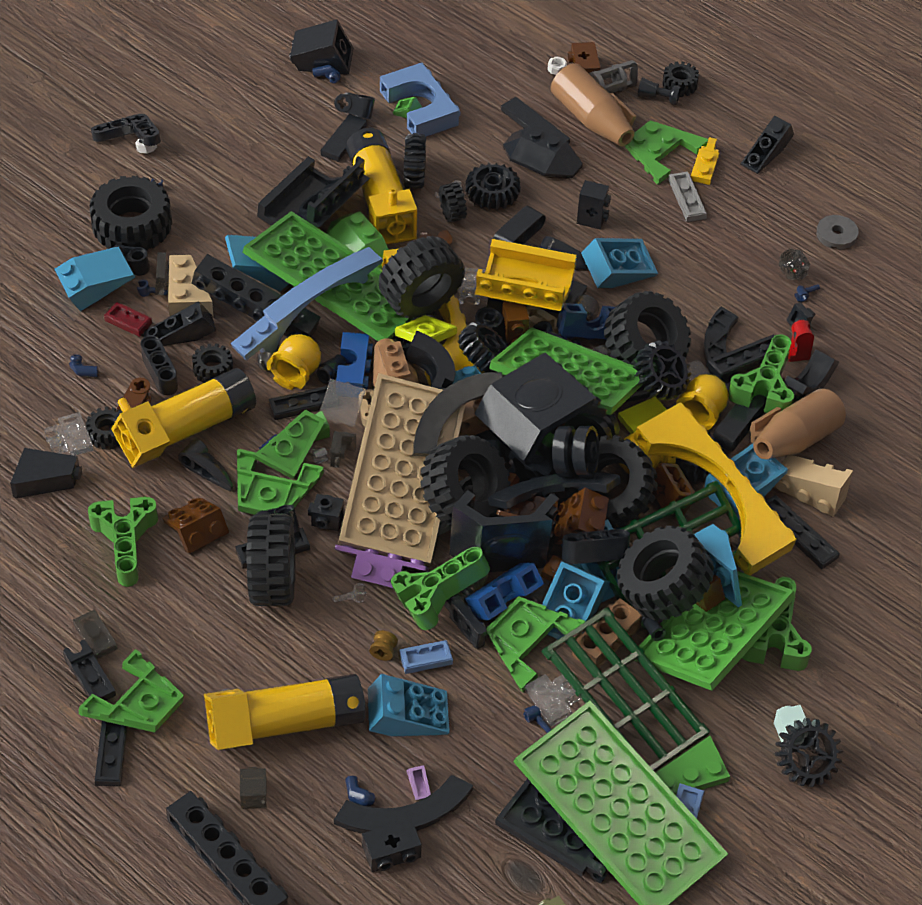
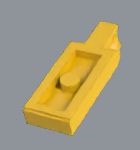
(705, 163)

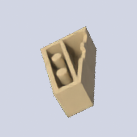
(181, 291)
(814, 484)

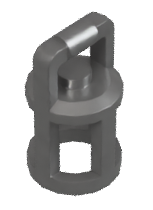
(618, 76)

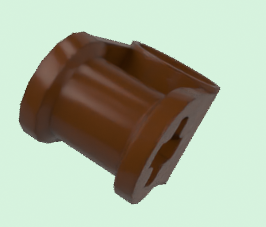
(137, 392)

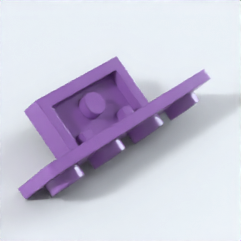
(378, 568)

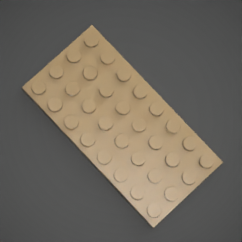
(386, 493)

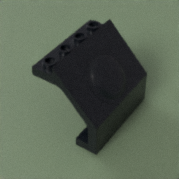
(311, 193)
(533, 403)
(504, 539)

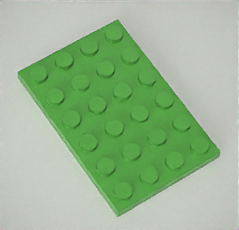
(603, 375)
(709, 644)

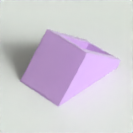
(419, 782)

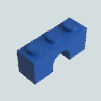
(355, 349)
(516, 582)

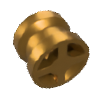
(383, 645)

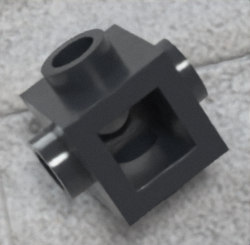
(326, 512)

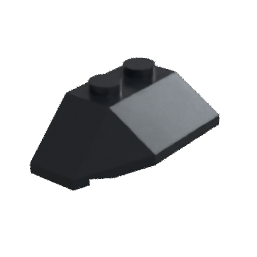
(542, 153)

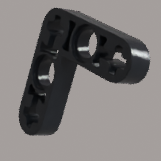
(138, 124)

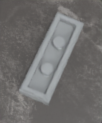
(687, 196)

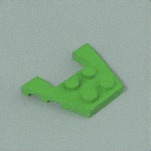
(656, 141)
(265, 491)
(520, 630)
(143, 705)

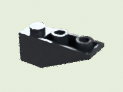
(768, 145)
(185, 326)

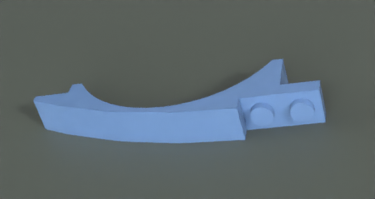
(268, 331)

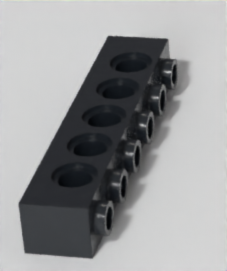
(246, 294)
(189, 809)

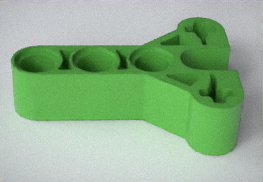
(765, 379)
(124, 532)
(428, 591)
(794, 649)

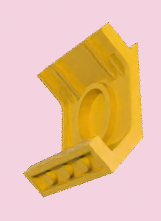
(527, 275)

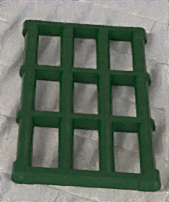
(675, 508)
(620, 667)

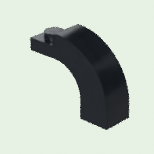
(433, 359)
(814, 375)

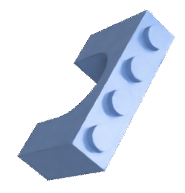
(419, 81)

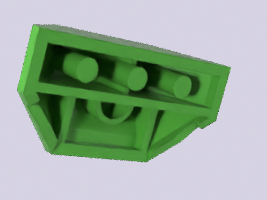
(357, 233)

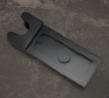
(89, 672)

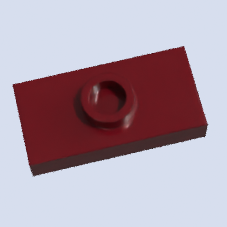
(128, 319)

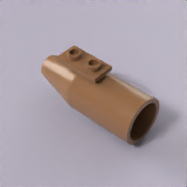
(593, 105)
(391, 361)
(798, 425)

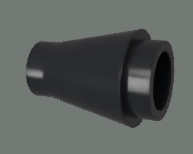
(328, 369)

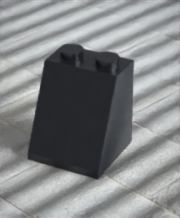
(322, 46)

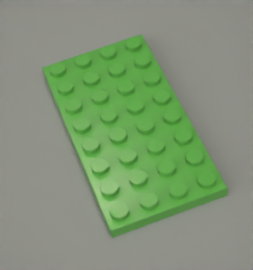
(300, 250)
(620, 808)

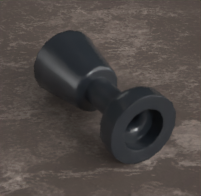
(651, 89)

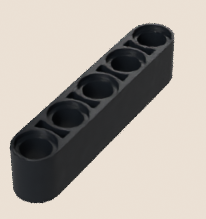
(738, 422)

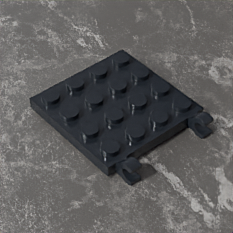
(541, 826)

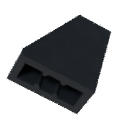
(44, 473)

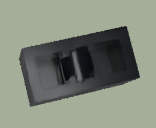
(593, 205)
(379, 843)

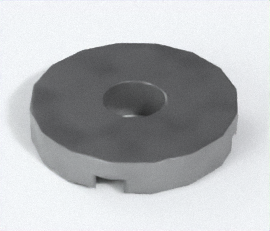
(839, 223)

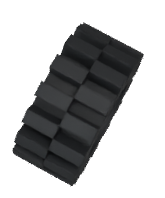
(684, 72)
(452, 202)
(211, 354)
(101, 419)

